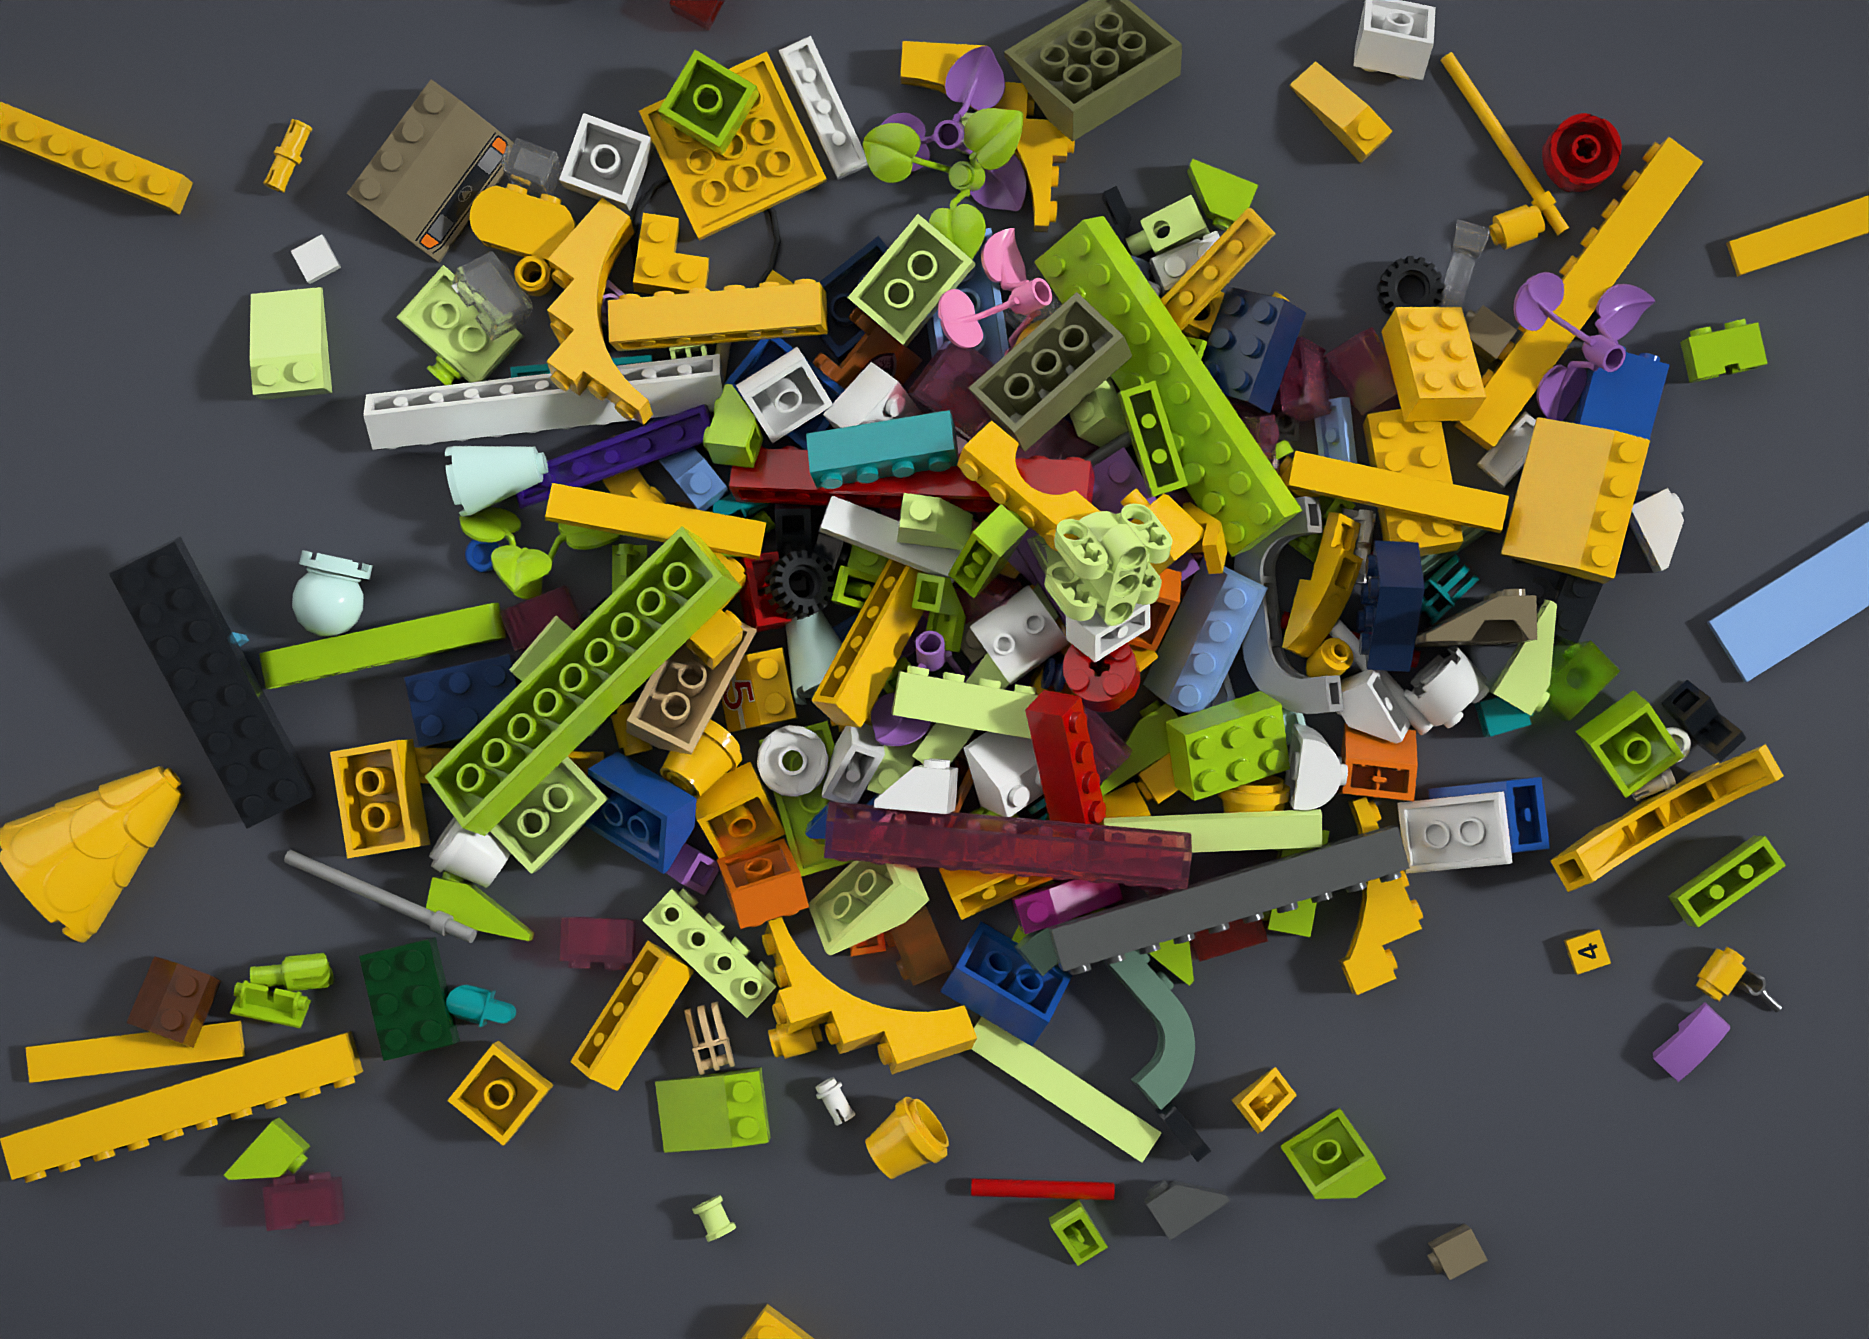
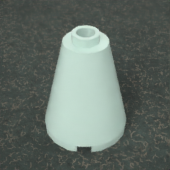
(491, 474)
(811, 652)

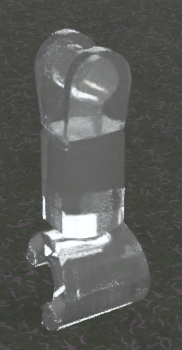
(1467, 243)

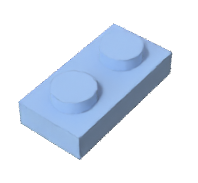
(1336, 432)

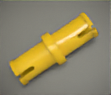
(287, 155)

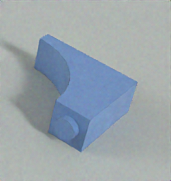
(695, 477)

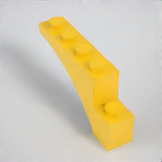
(723, 630)
(1383, 917)

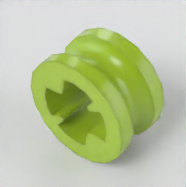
(444, 371)

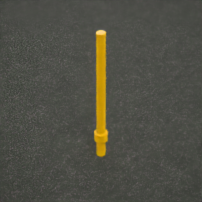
(1541, 199)

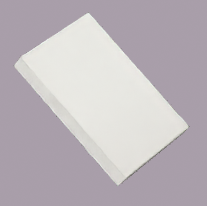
(1455, 832)

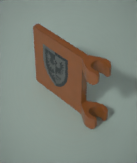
(874, 347)

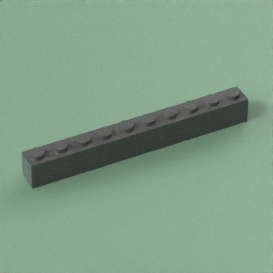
(1229, 898)

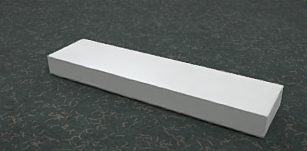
(824, 107)
(879, 535)

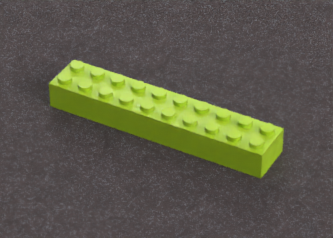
(1216, 450)
(582, 681)

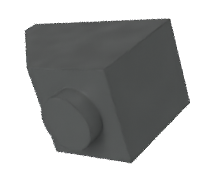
(1182, 1205)

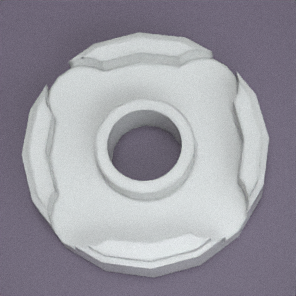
(771, 756)

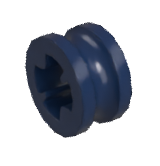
(1053, 675)

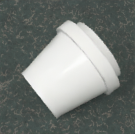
(469, 854)

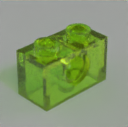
(1596, 673)

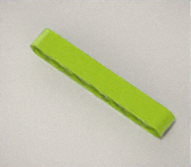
(382, 645)

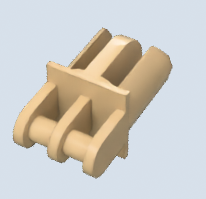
(715, 1061)

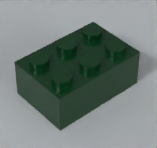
(409, 998)

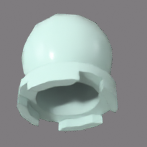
(329, 595)

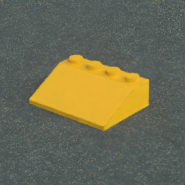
(1575, 498)

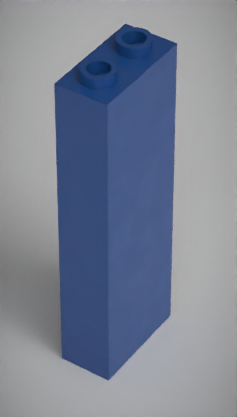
(1624, 398)

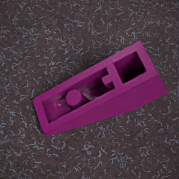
(1062, 902)

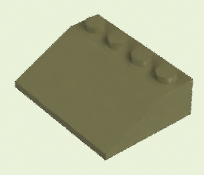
(1095, 63)

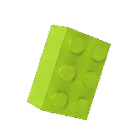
(1228, 745)

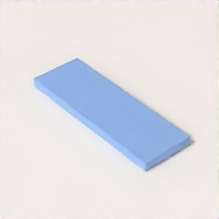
(1796, 606)

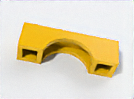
(992, 464)

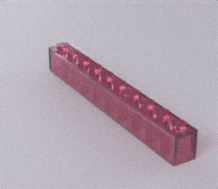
(1008, 846)

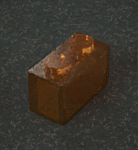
(919, 948)

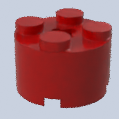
(1581, 133)
(1112, 687)

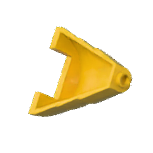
(88, 847)

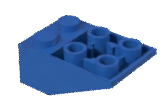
(1523, 807)

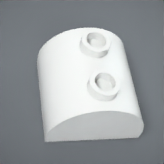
(784, 394)
(1019, 635)
(1313, 770)

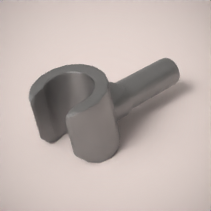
(1757, 988)

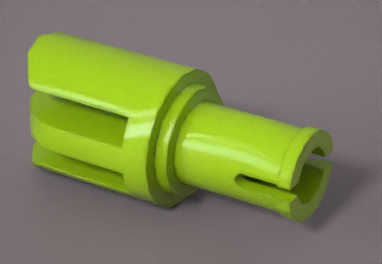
(295, 973)

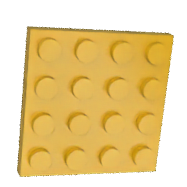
(760, 167)

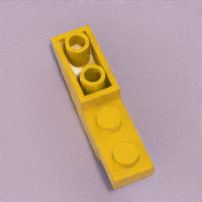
(1323, 598)

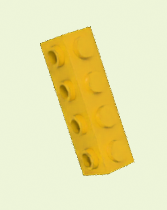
(635, 1016)

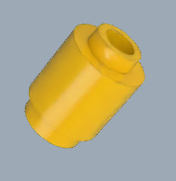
(1516, 226)
(526, 268)
(1330, 659)
(629, 743)
(1721, 973)
(794, 1043)

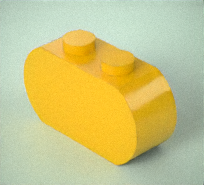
(519, 222)

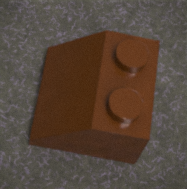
(174, 1001)

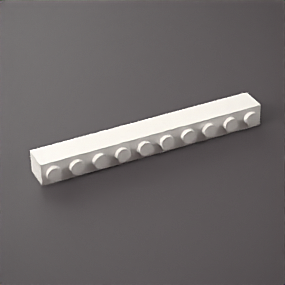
(532, 404)

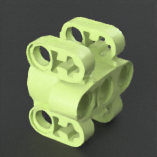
(1114, 567)

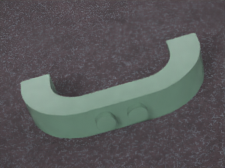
(1176, 1041)

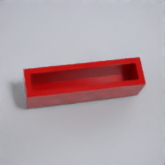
(1065, 758)

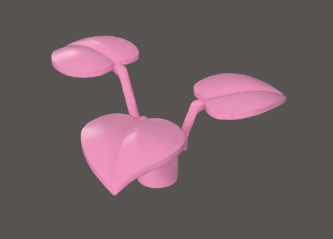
(1001, 264)

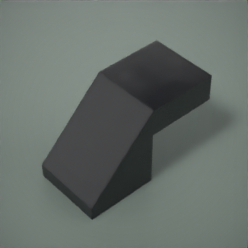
(1117, 211)
(1702, 721)

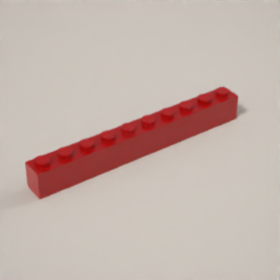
(785, 478)

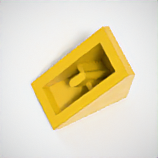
(1264, 1099)

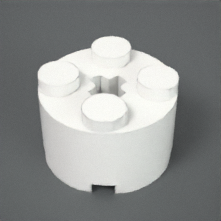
(1447, 688)

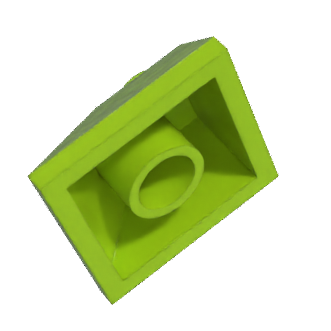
(1333, 1159)

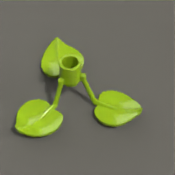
(988, 133)
(524, 568)

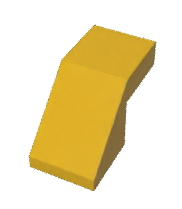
(1213, 542)

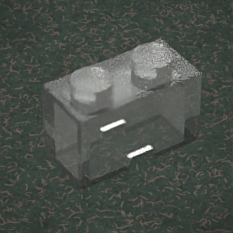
(532, 167)
(494, 294)

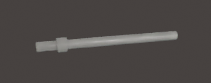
(438, 921)

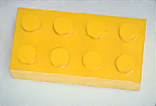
(1419, 451)

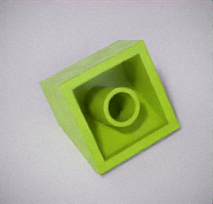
(1630, 743)

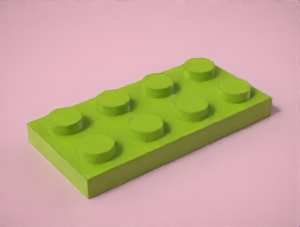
(800, 810)

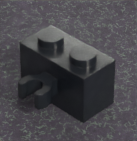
(1574, 602)

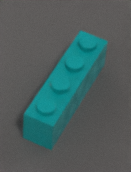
(882, 450)

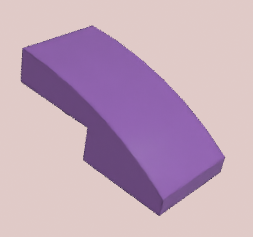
(1692, 1043)

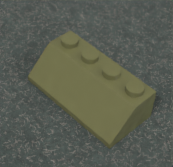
(1051, 371)

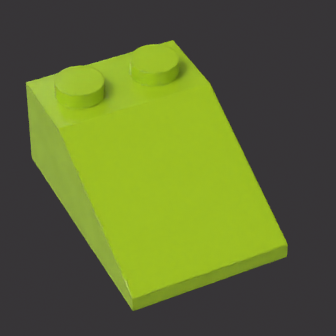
(713, 1111)

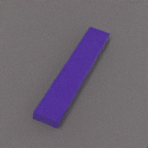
(621, 453)

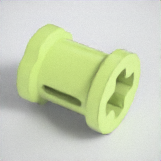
(714, 1218)

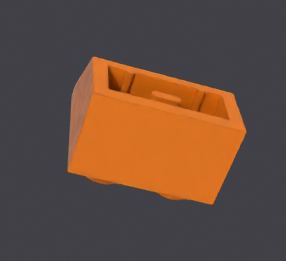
(1379, 766)

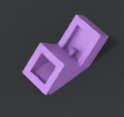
(694, 869)

